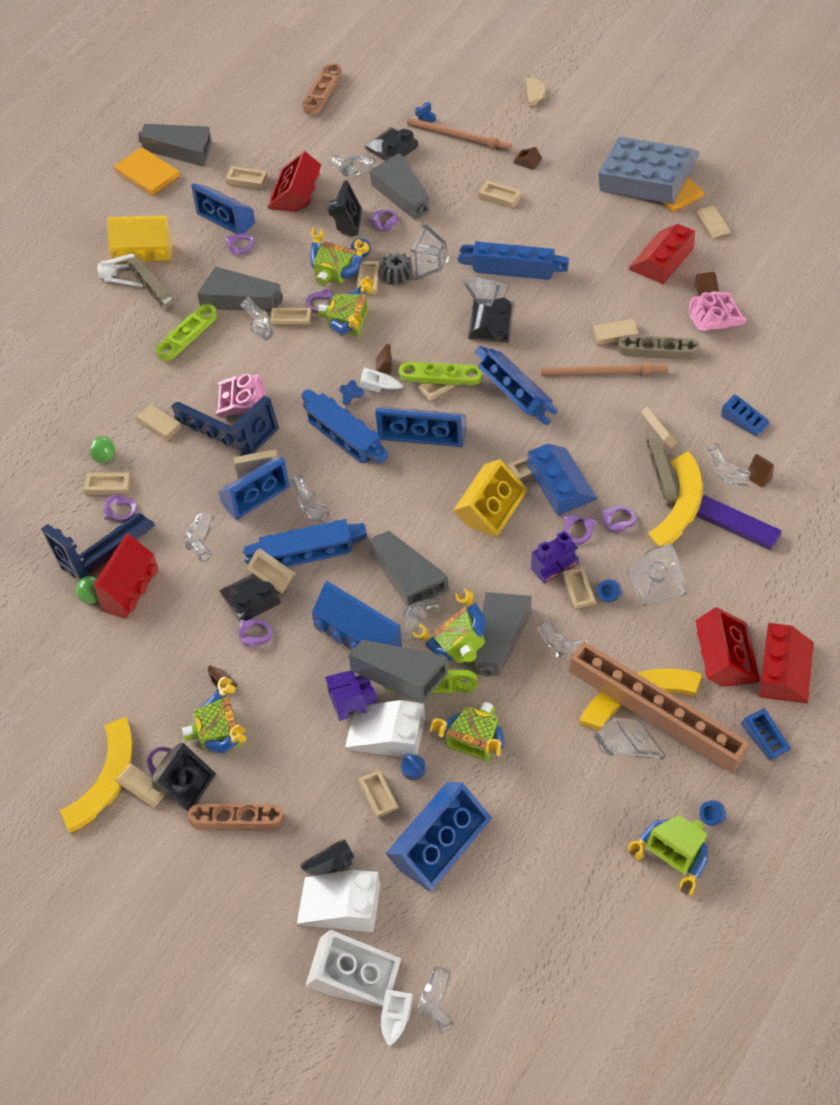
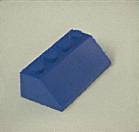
(421, 426)
(351, 620)
(439, 835)

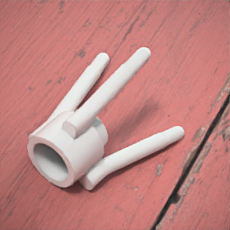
(108, 269)

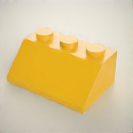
(140, 235)
(491, 498)

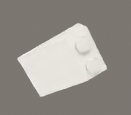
(387, 729)
(340, 901)
(352, 970)

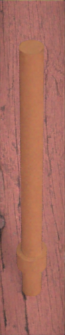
(492, 142)
(646, 369)

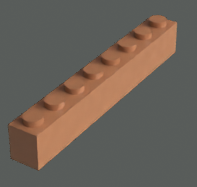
(659, 707)

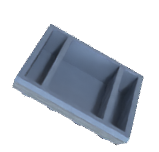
(646, 169)

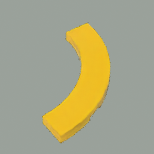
(687, 502)
(670, 680)
(105, 788)

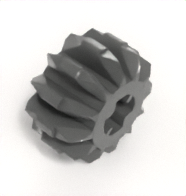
(396, 268)

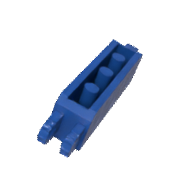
(512, 260)
(515, 384)
(343, 428)
(309, 543)

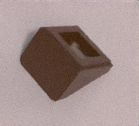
(528, 158)
(706, 283)
(384, 360)
(760, 470)
(216, 674)

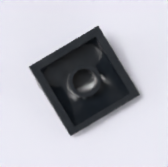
(392, 143)
(346, 210)
(491, 320)
(250, 597)
(182, 776)
(333, 857)

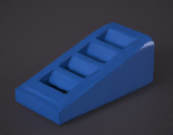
(731, 412)
(767, 723)

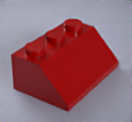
(295, 184)
(664, 253)
(125, 577)
(726, 649)
(786, 664)

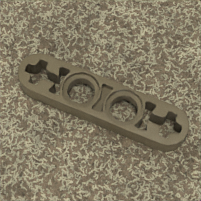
(150, 283)
(658, 350)
(661, 469)

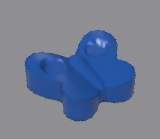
(424, 113)
(350, 391)

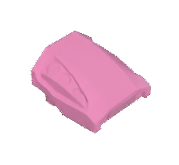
(715, 311)
(239, 394)

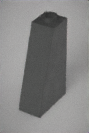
(177, 142)
(400, 186)
(228, 289)
(407, 570)
(504, 623)
(399, 668)

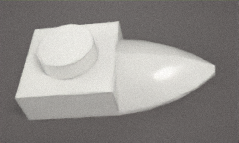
(376, 381)
(395, 1014)

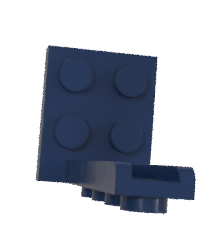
(245, 435)
(81, 564)

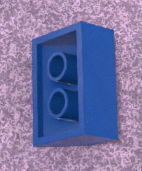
(222, 209)
(559, 478)
(255, 487)

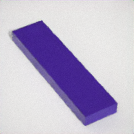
(738, 523)

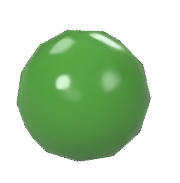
(102, 449)
(85, 590)

